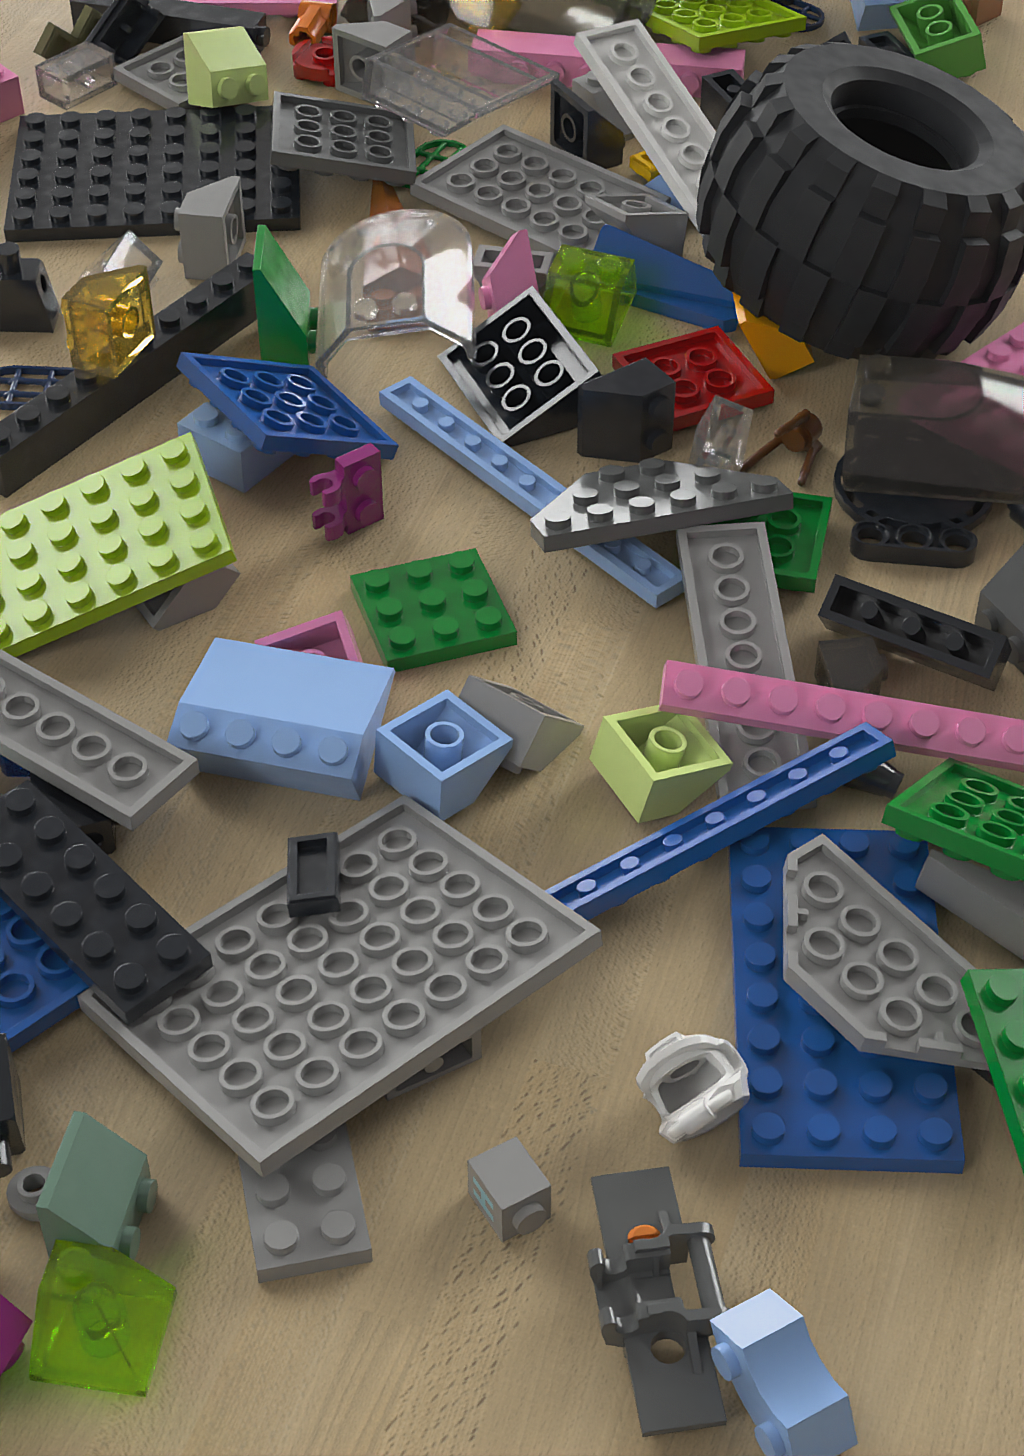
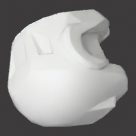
(693, 1084)

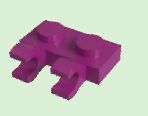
(349, 493)

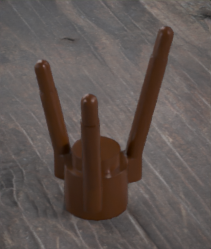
(797, 435)

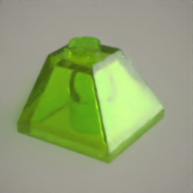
(98, 1320)

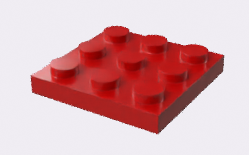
(702, 366)

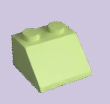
(223, 68)
(657, 760)

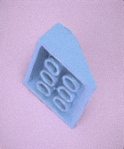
(283, 717)

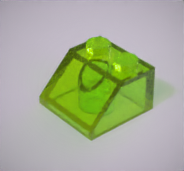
(590, 292)

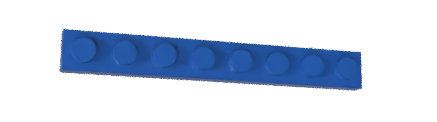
(724, 821)

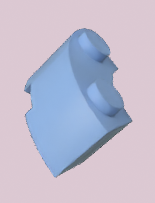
(782, 1379)

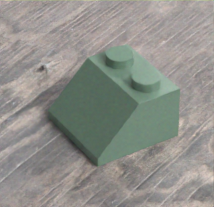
(96, 1189)

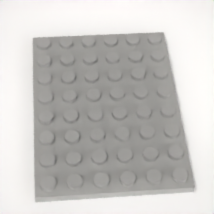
(345, 1005)

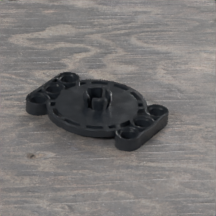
(907, 519)

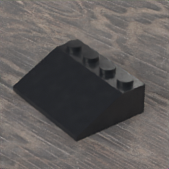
(522, 371)

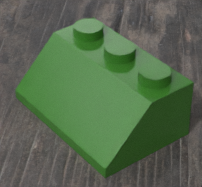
(941, 35)

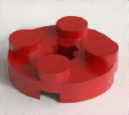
(314, 61)

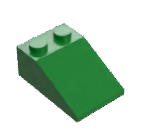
(282, 305)

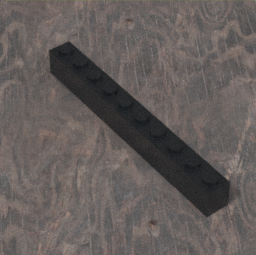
(88, 402)

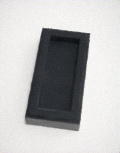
(313, 875)

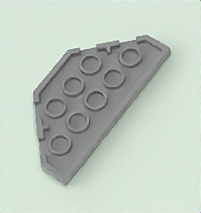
(872, 962)

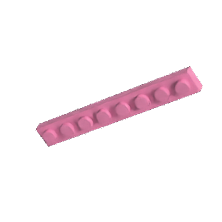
(833, 711)

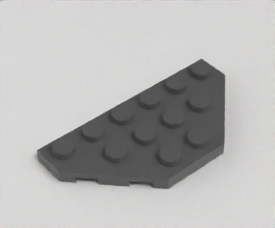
(652, 500)

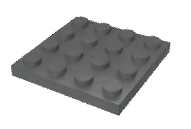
(341, 139)

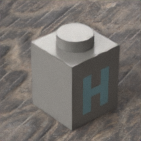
(509, 1189)

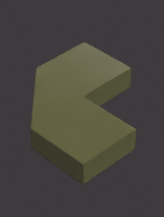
(56, 40)

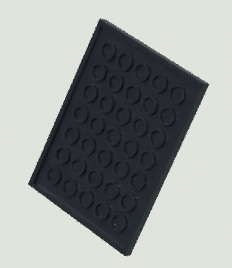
(133, 168)

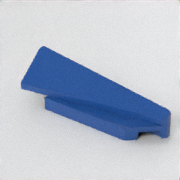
(672, 283)

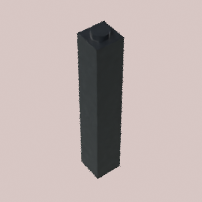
(191, 17)

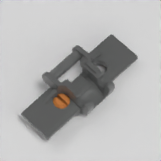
(638, 1301)

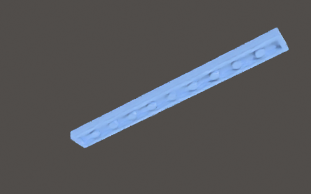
(524, 485)

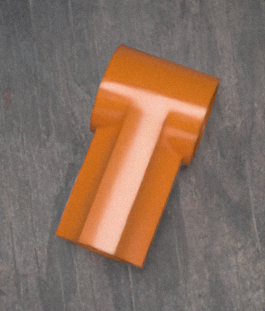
(313, 21)

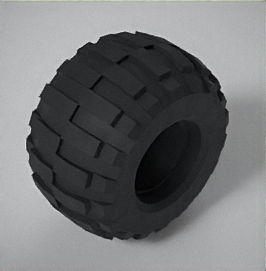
(865, 202)

